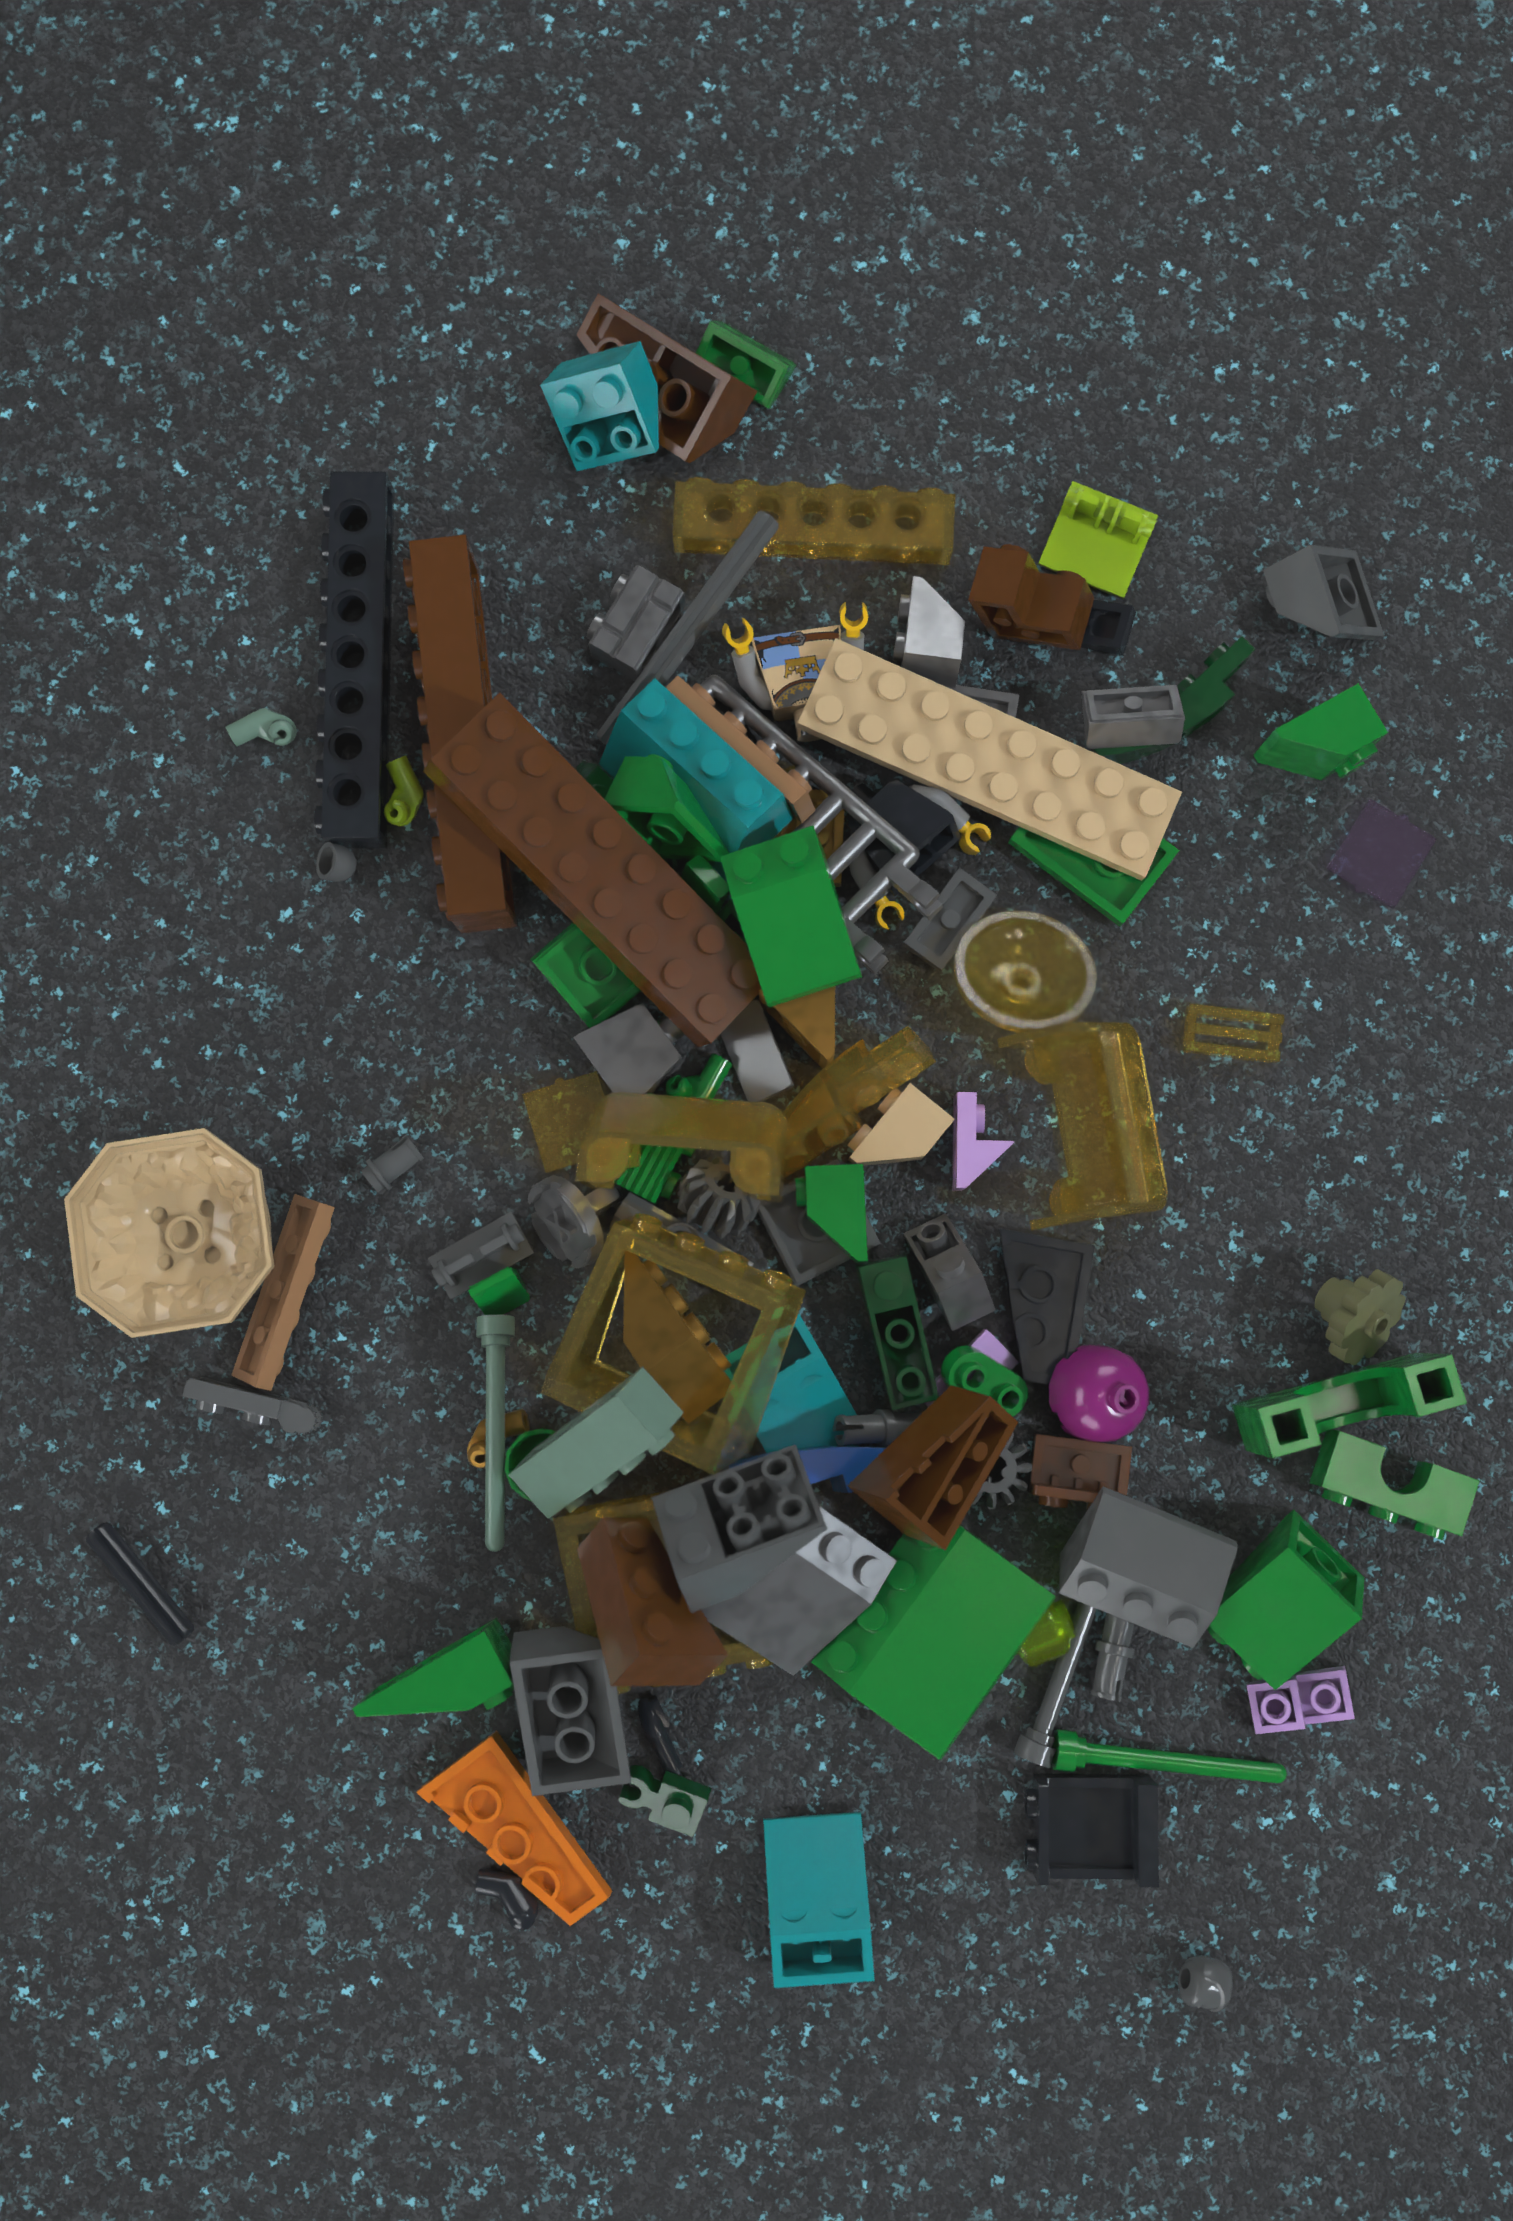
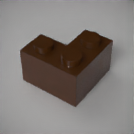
(1027, 604)

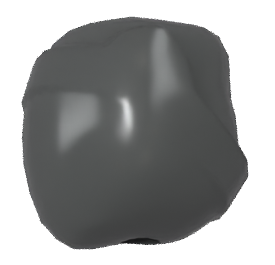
(1205, 1983)

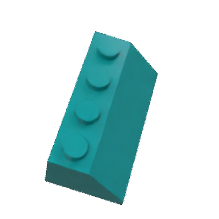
(727, 787)

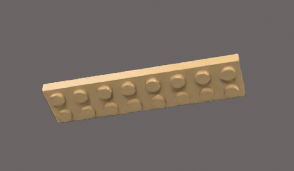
(989, 759)

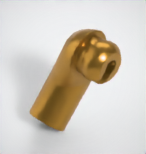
(515, 1424)

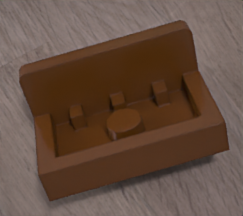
(1076, 1469)

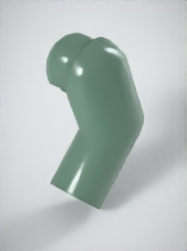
(263, 724)

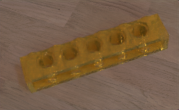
(834, 538)

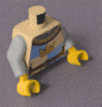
(784, 666)

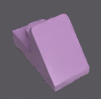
(970, 1155)

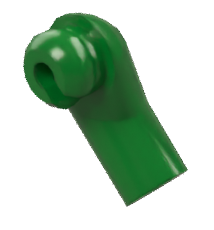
(702, 1085)

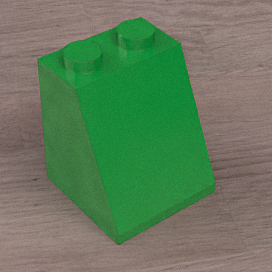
(1288, 1602)

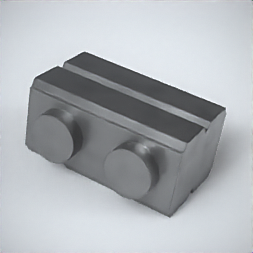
(636, 621)

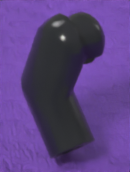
(516, 1899)

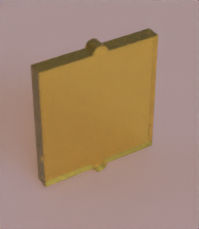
(562, 1116)

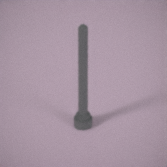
(1038, 1740)

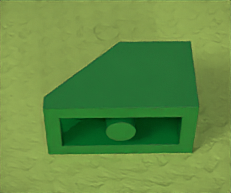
(836, 1205)

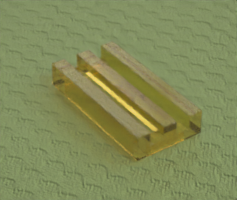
(1273, 1037)

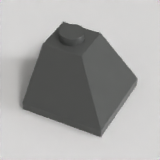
(1324, 592)

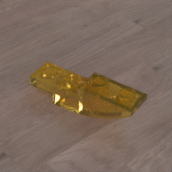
(859, 1077)

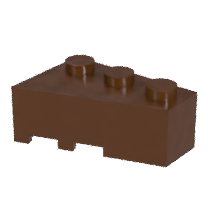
(937, 1465)
(641, 1611)

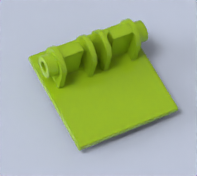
(1098, 539)

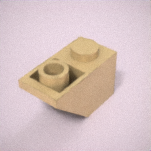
(904, 1132)

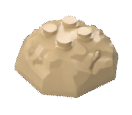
(169, 1233)

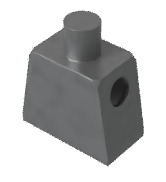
(633, 1050)

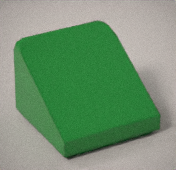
(500, 1292)

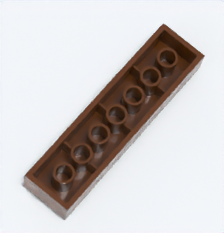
(456, 687)
(597, 870)

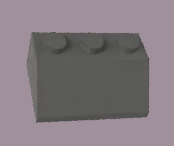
(1147, 1567)
(567, 1712)

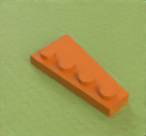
(494, 1802)

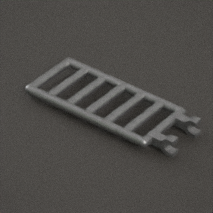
(873, 826)

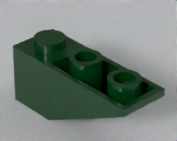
(897, 1331)

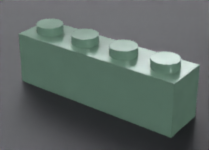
(597, 1444)

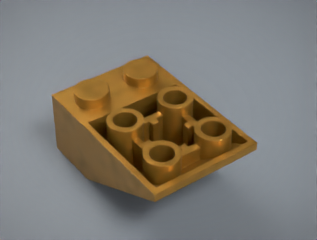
(670, 1343)

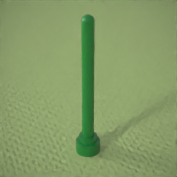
(1076, 1752)

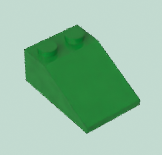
(791, 916)
(450, 1680)

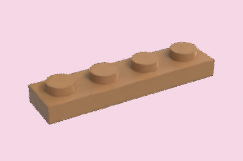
(758, 755)
(283, 1292)

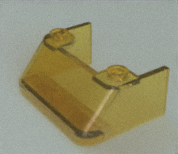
(1101, 1117)

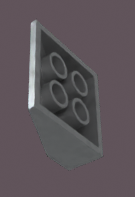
(806, 1597)

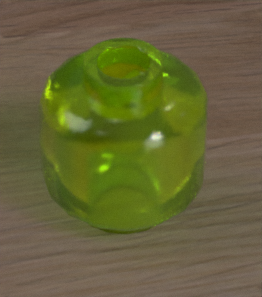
(1050, 1636)

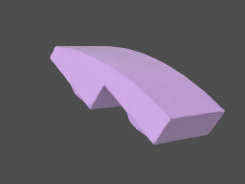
(1301, 1700)

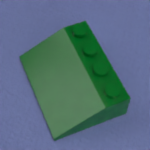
(936, 1637)

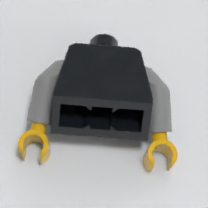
(925, 818)

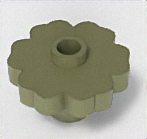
(1360, 1313)

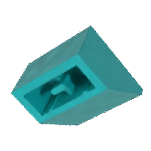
(605, 406)

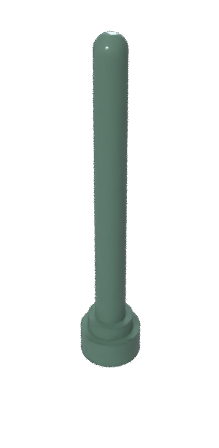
(495, 1337)

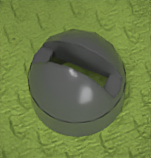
(335, 862)

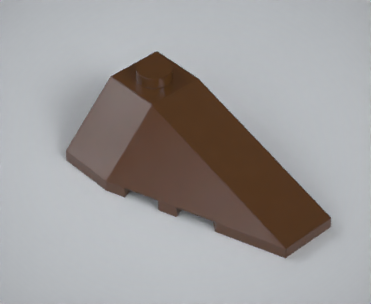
(695, 397)

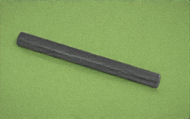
(700, 611)

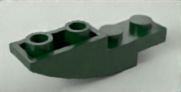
(1199, 697)

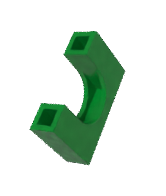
(1297, 1415)

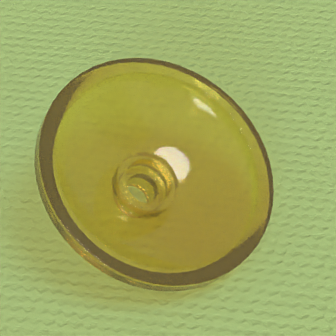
(1027, 954)

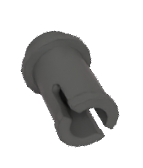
(391, 1164)

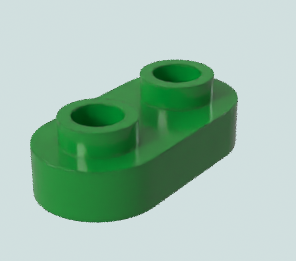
(989, 1379)

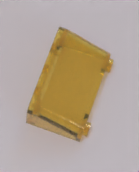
(628, 1120)

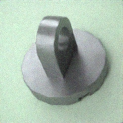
(569, 1220)

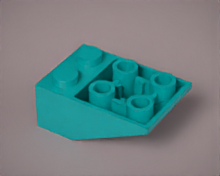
(802, 1398)
(818, 1900)

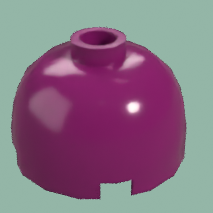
(1098, 1393)

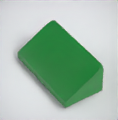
(746, 361)

